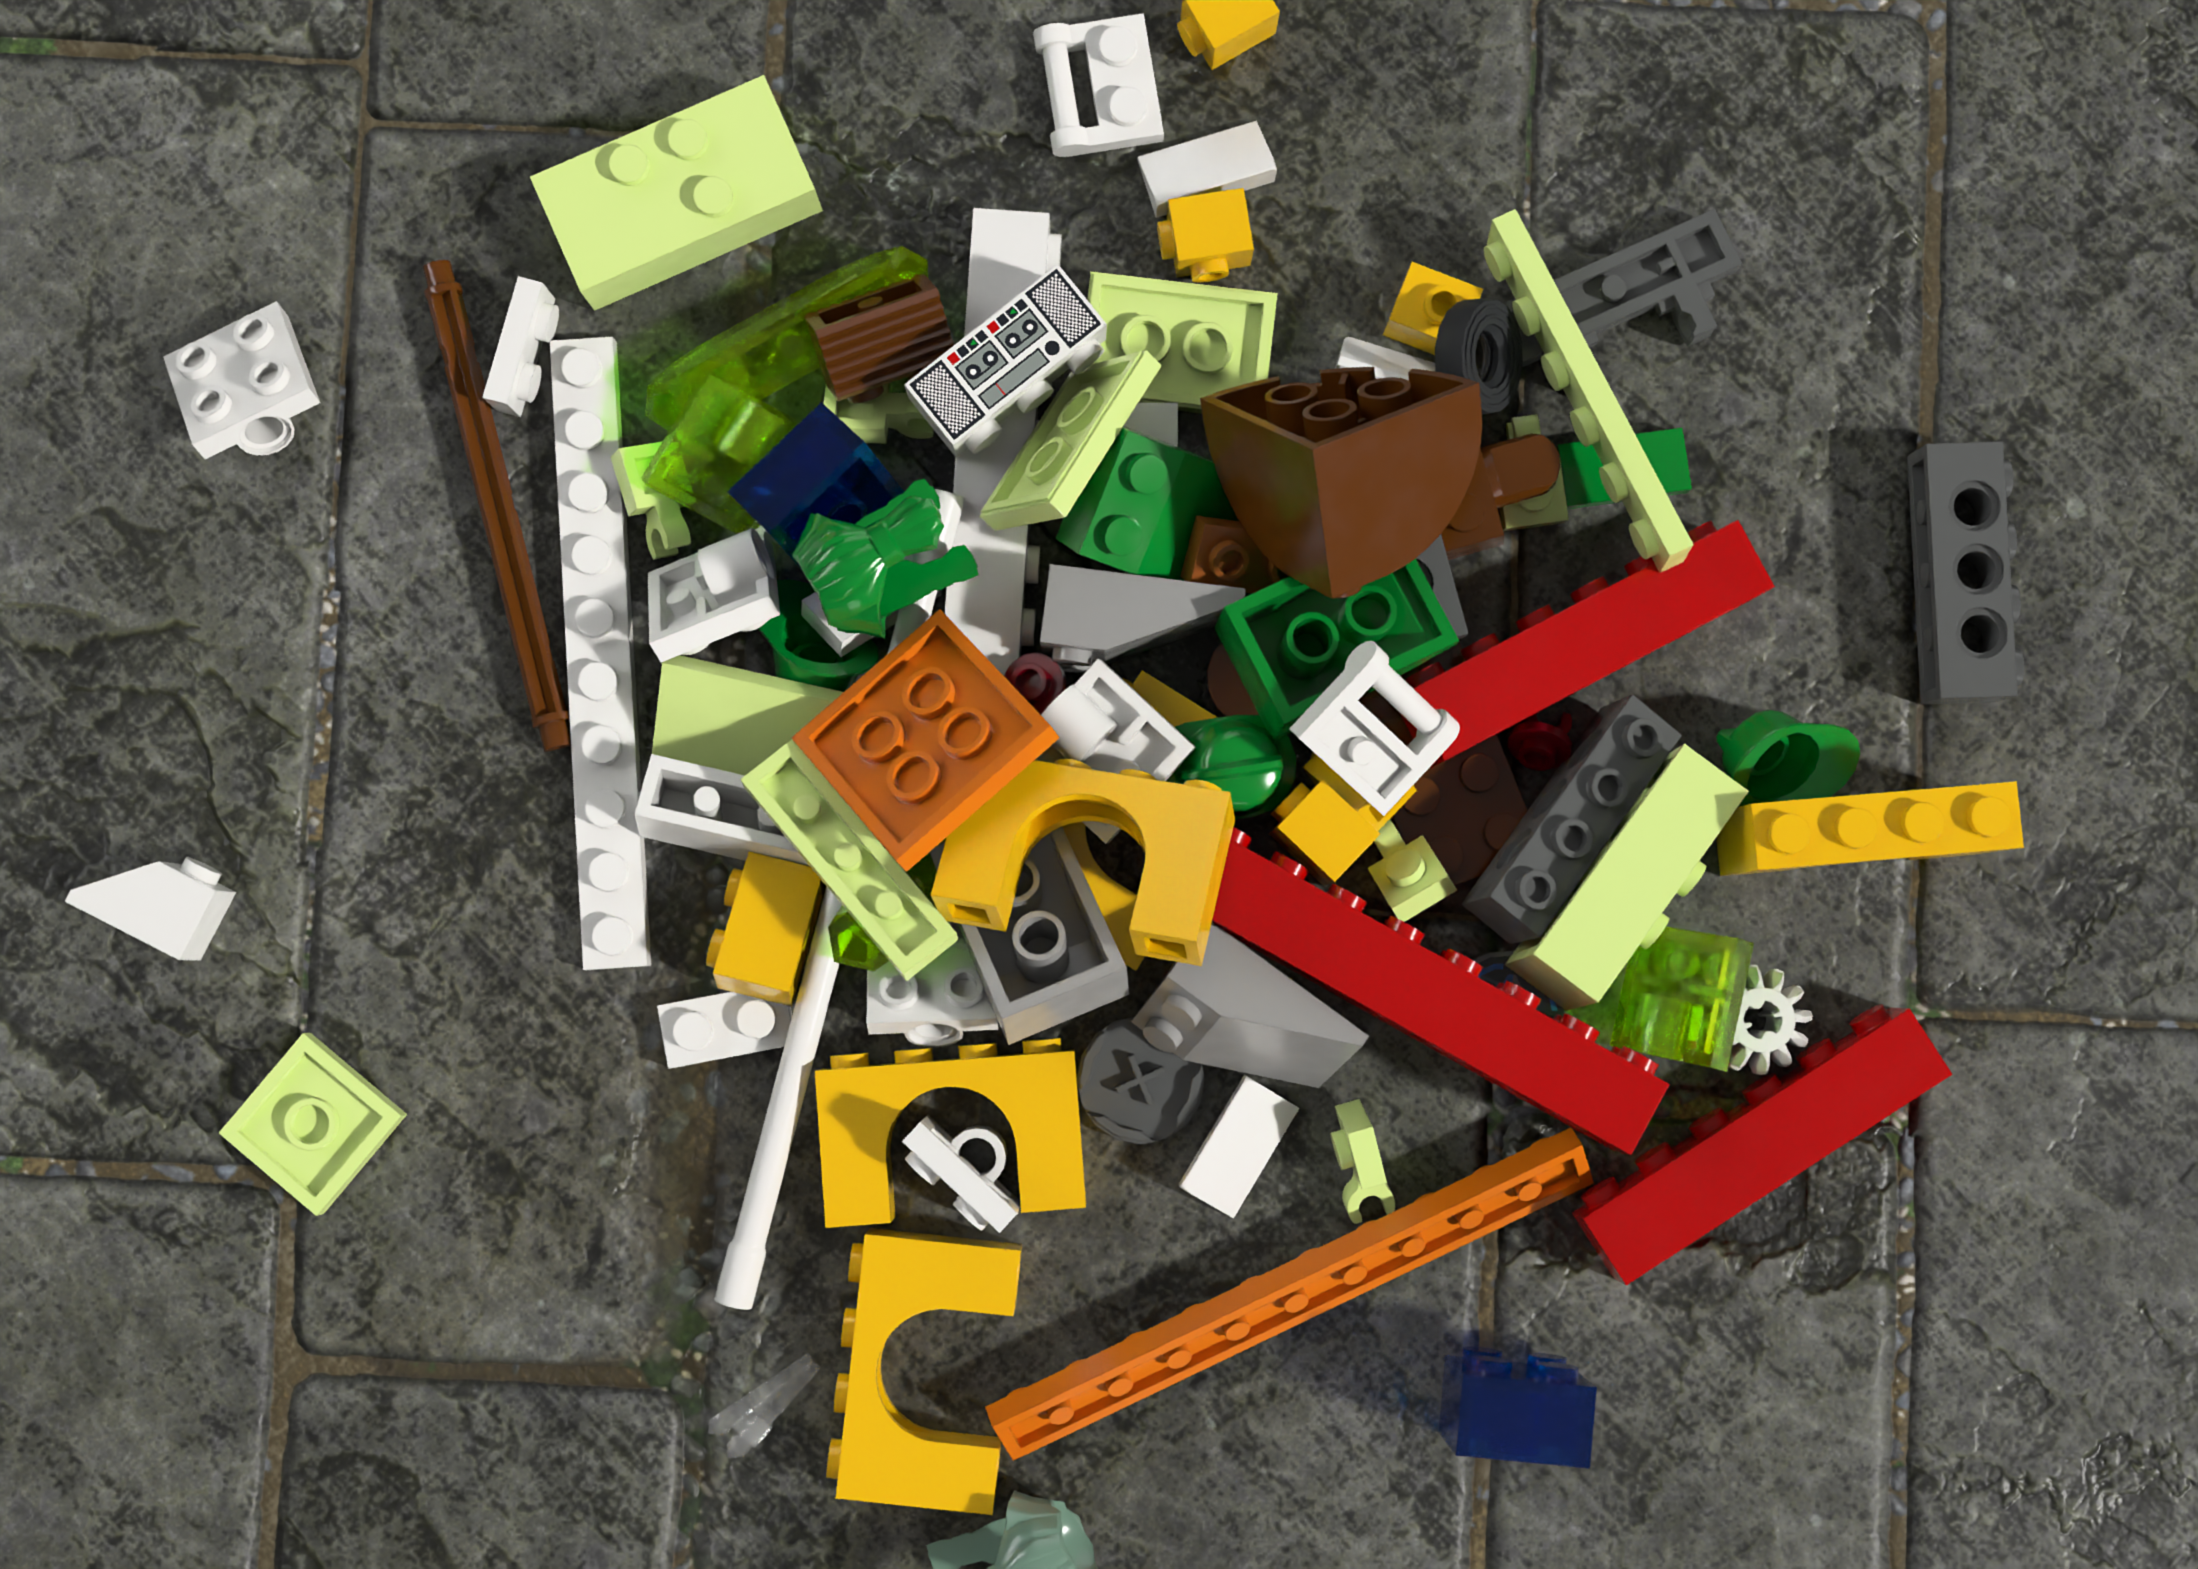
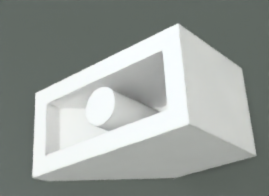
(161, 905)

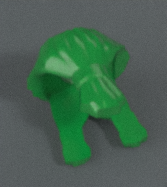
(862, 565)

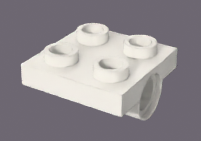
(243, 384)
(712, 594)
(1112, 731)
(933, 1003)
(981, 1196)

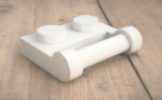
(1119, 81)
(1362, 746)

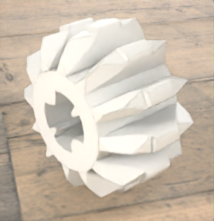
(1761, 1045)

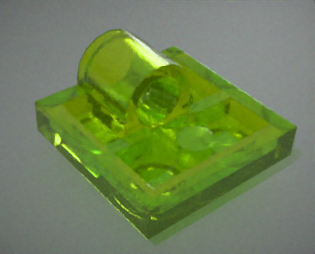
(713, 446)
(1684, 997)

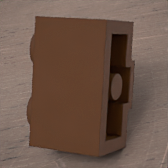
(1502, 476)

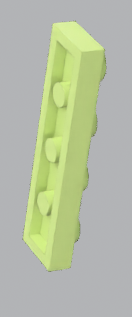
(849, 860)

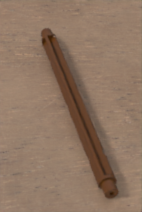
(497, 506)

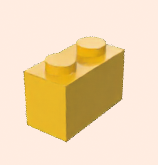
(1321, 831)
(767, 928)

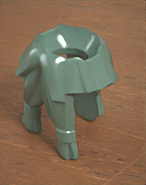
(1031, 1536)

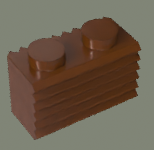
(879, 338)

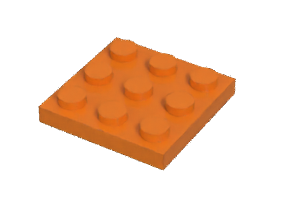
(924, 739)

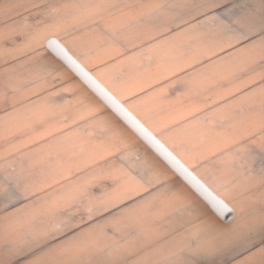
(747, 1249)

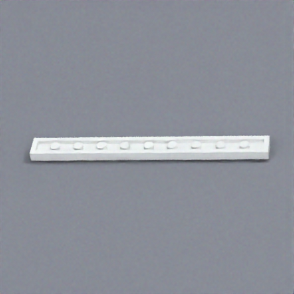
(599, 655)

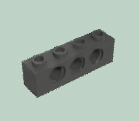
(1942, 602)
(1571, 820)

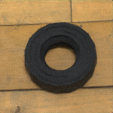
(1500, 345)

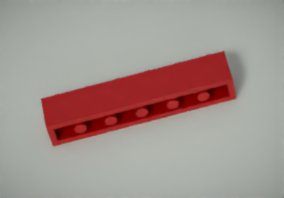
(1593, 637)
(1760, 1142)

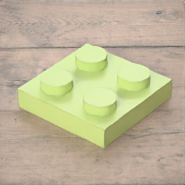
(312, 1123)

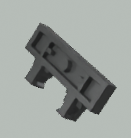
(1659, 273)

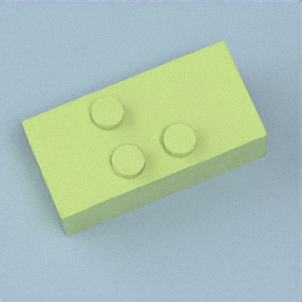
(676, 193)
(1631, 882)

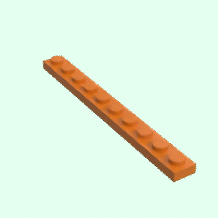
(1290, 1294)

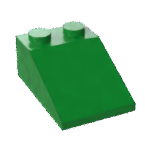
(1144, 506)
(1297, 640)

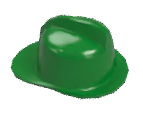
(803, 653)
(1787, 758)
(1239, 759)

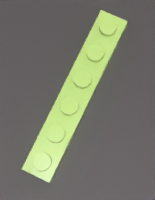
(1596, 412)

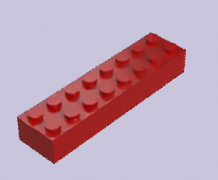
(1437, 998)

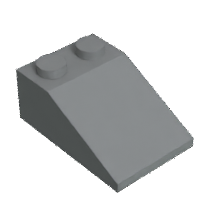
(1122, 614)
(1055, 949)
(1246, 1017)

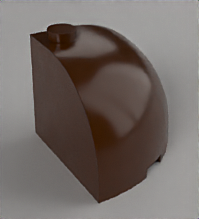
(1345, 470)

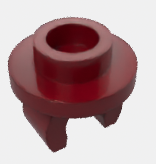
(1037, 679)
(1541, 744)

